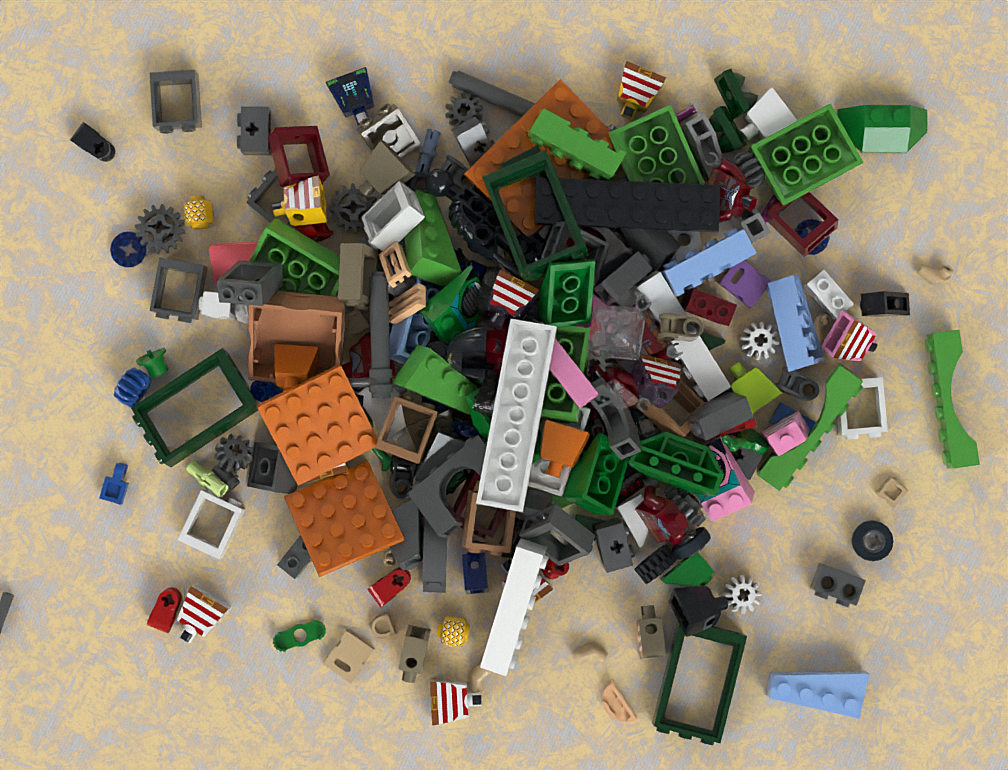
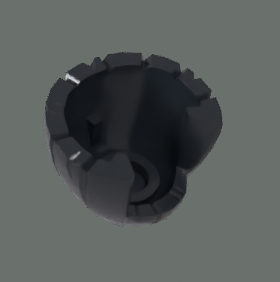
(467, 352)

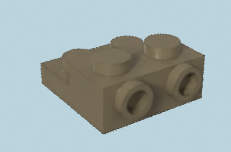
(390, 128)

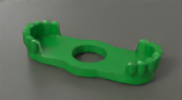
(286, 640)

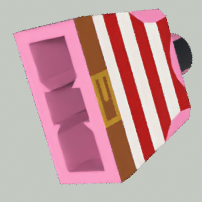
(849, 339)
(786, 433)

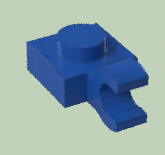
(114, 487)

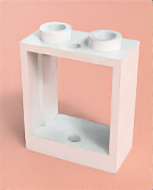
(377, 219)
(876, 383)
(204, 545)

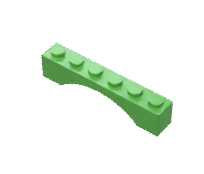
(840, 387)
(959, 447)

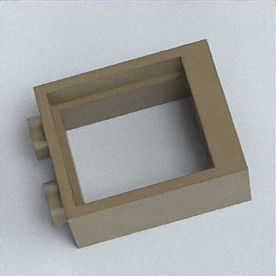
(355, 268)

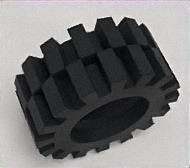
(655, 564)

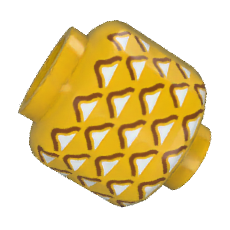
(198, 213)
(453, 631)

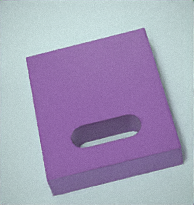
(748, 287)

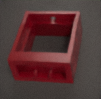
(298, 135)
(815, 237)
(708, 306)
(462, 501)

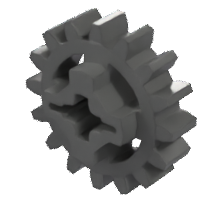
(343, 208)
(150, 228)
(687, 504)

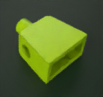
(753, 385)

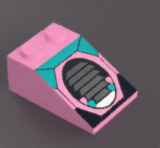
(734, 489)

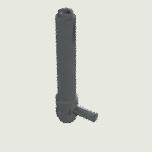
(490, 93)
(380, 369)

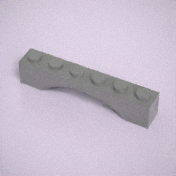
(703, 139)

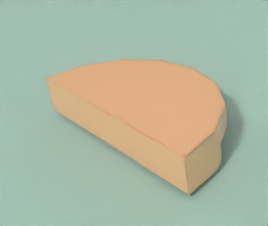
(616, 705)

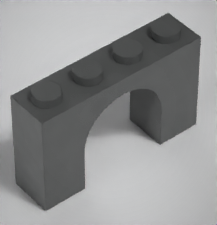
(431, 492)

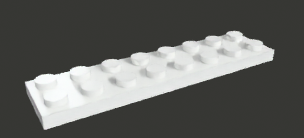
(516, 415)

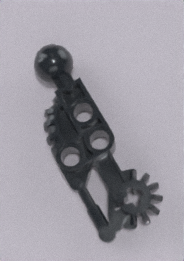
(479, 222)

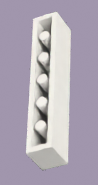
(696, 357)
(513, 607)

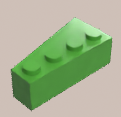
(575, 146)
(429, 245)
(435, 379)

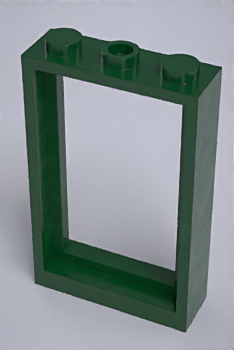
(515, 173)
(238, 383)
(685, 730)

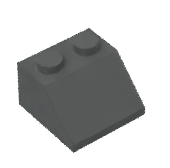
(270, 470)

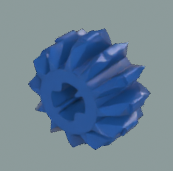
(132, 387)

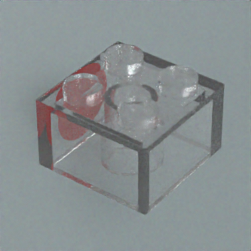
(616, 332)

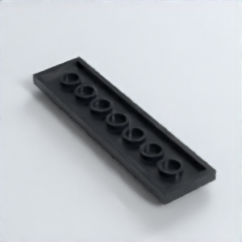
(631, 204)

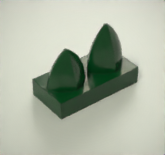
(730, 90)
(732, 138)

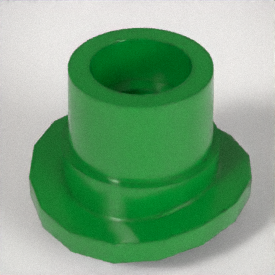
(154, 362)

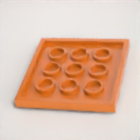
(318, 424)
(343, 518)

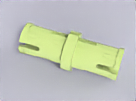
(207, 478)

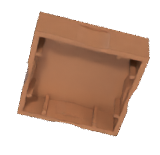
(299, 321)

